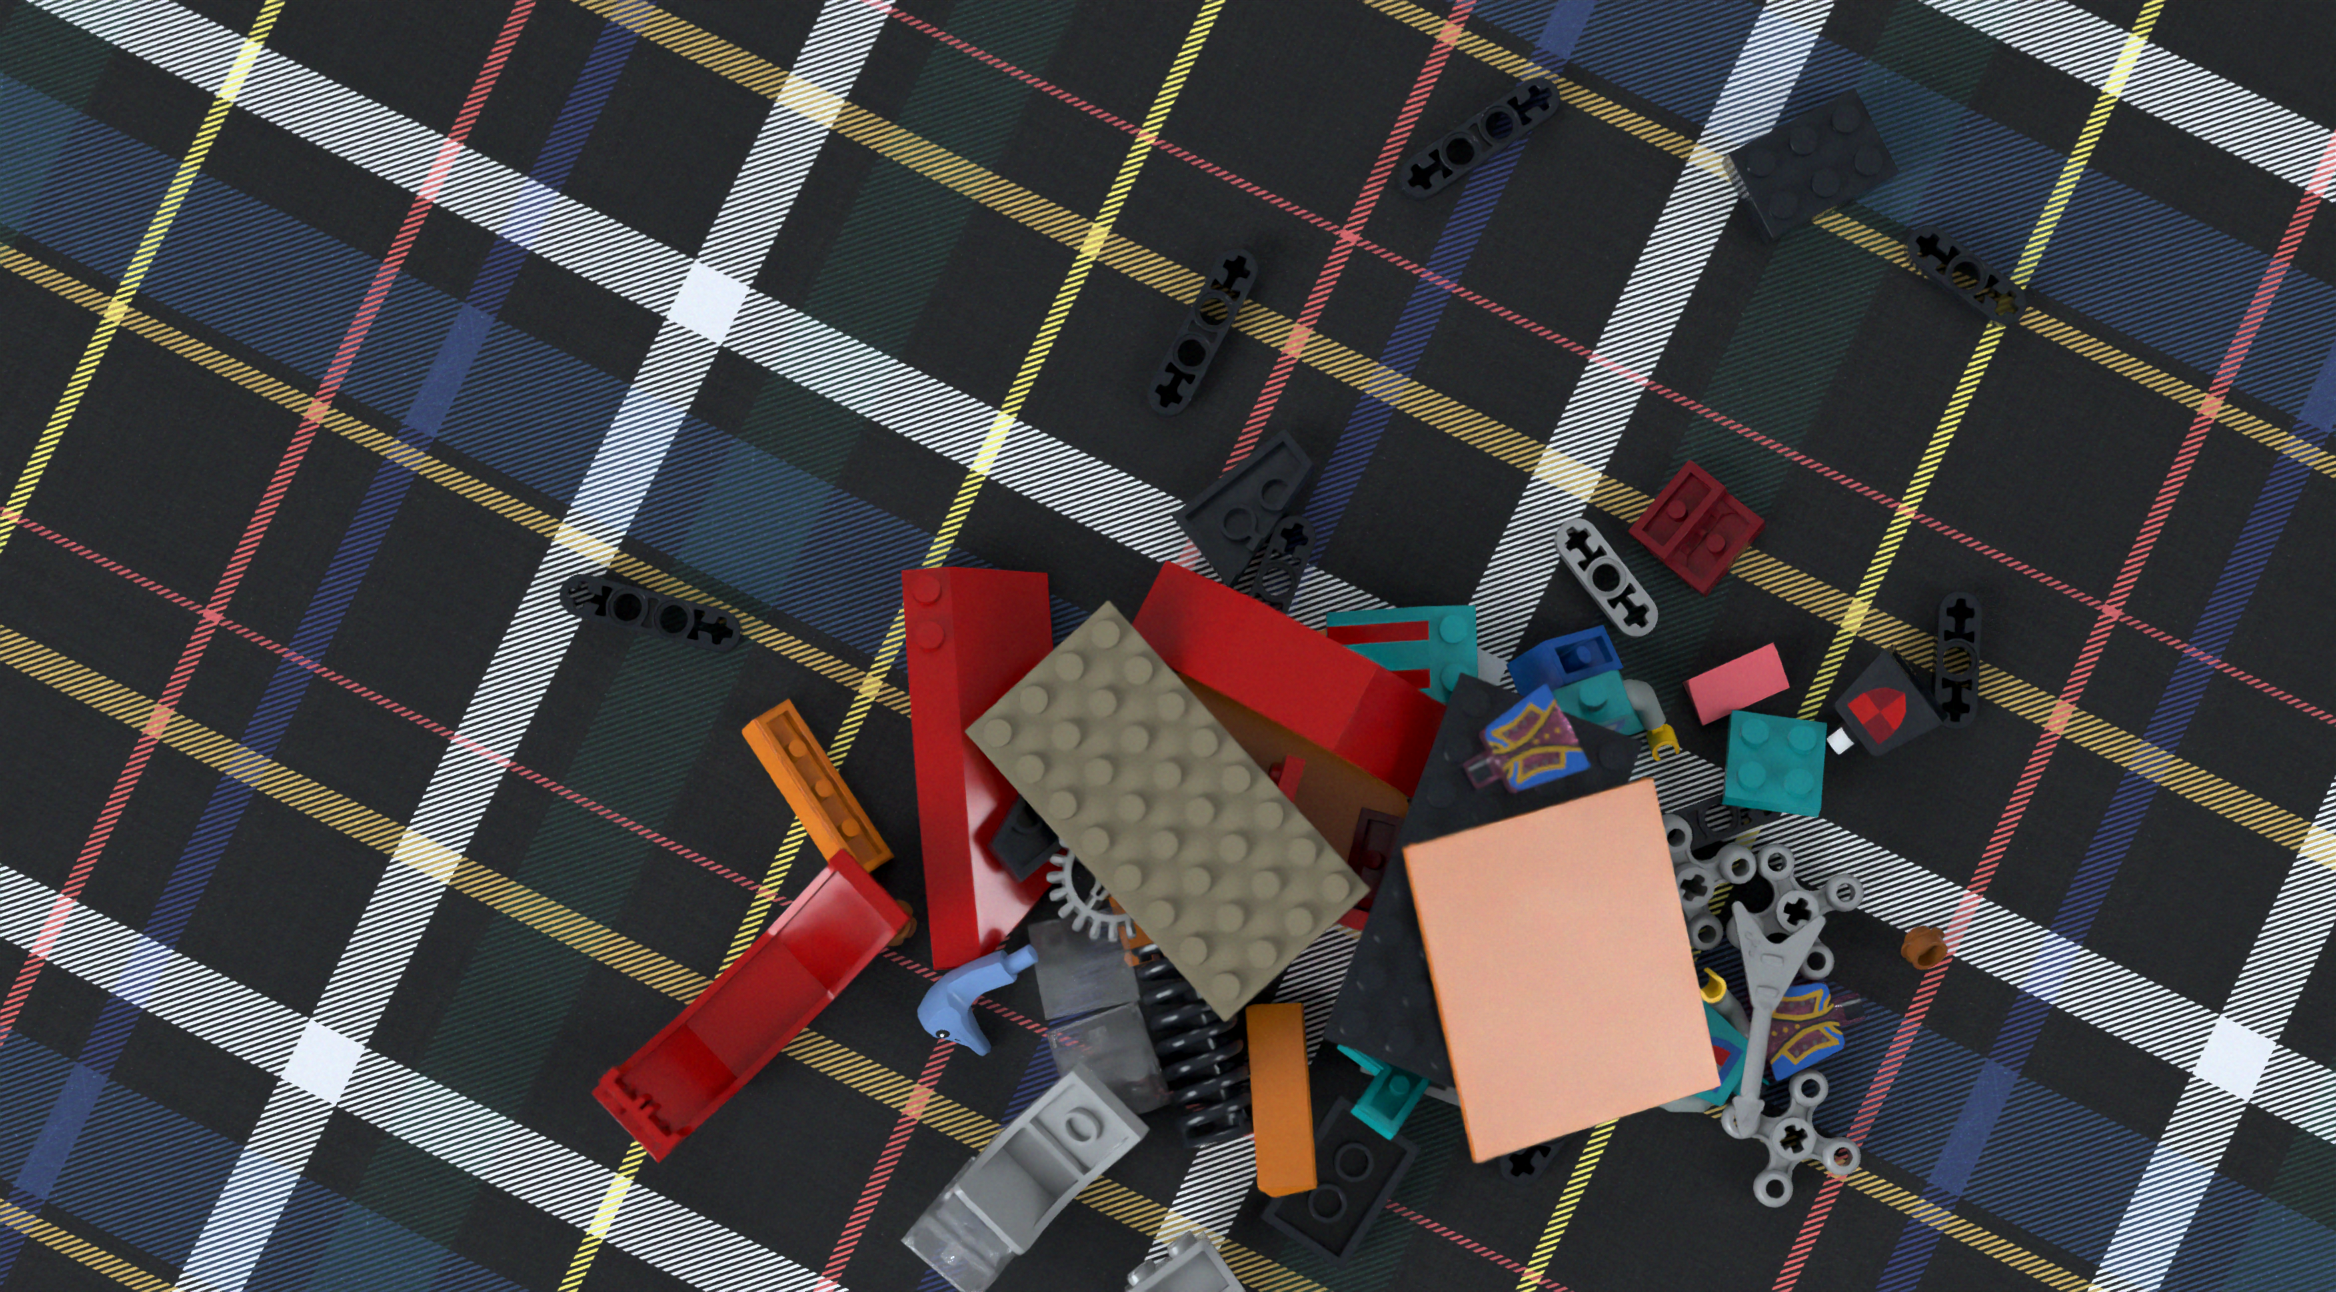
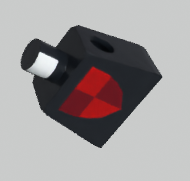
(1884, 708)

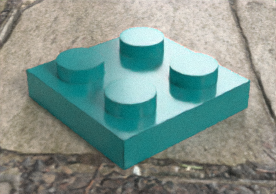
(1774, 763)

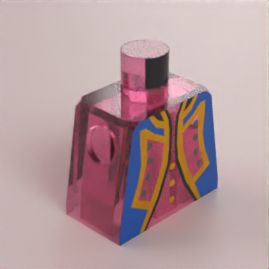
(1528, 746)
(1807, 1027)

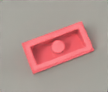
(1737, 684)

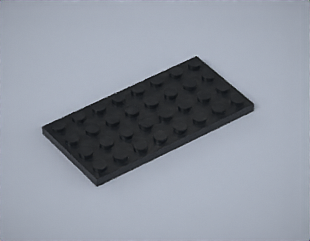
(1388, 990)

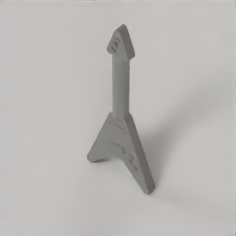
(1768, 975)

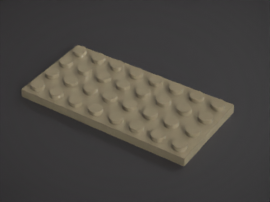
(1167, 811)

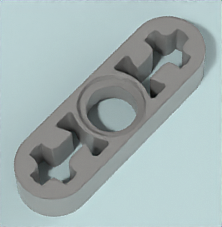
(1636, 599)

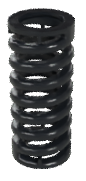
(1221, 1119)

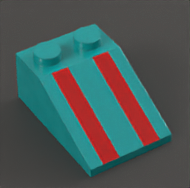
(1415, 643)

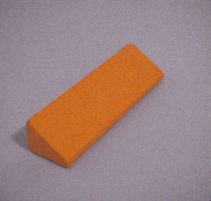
(814, 786)
(1281, 1098)

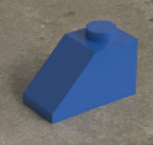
(1564, 661)

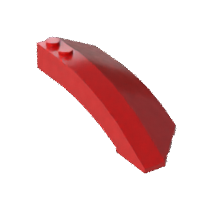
(966, 648)

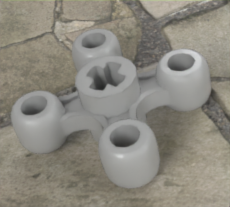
(1706, 877)
(1815, 904)
(1809, 1145)

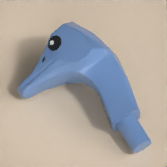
(948, 1003)

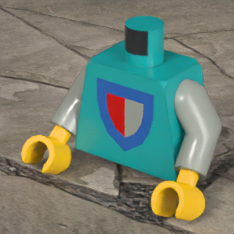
(1619, 706)
(1729, 1039)

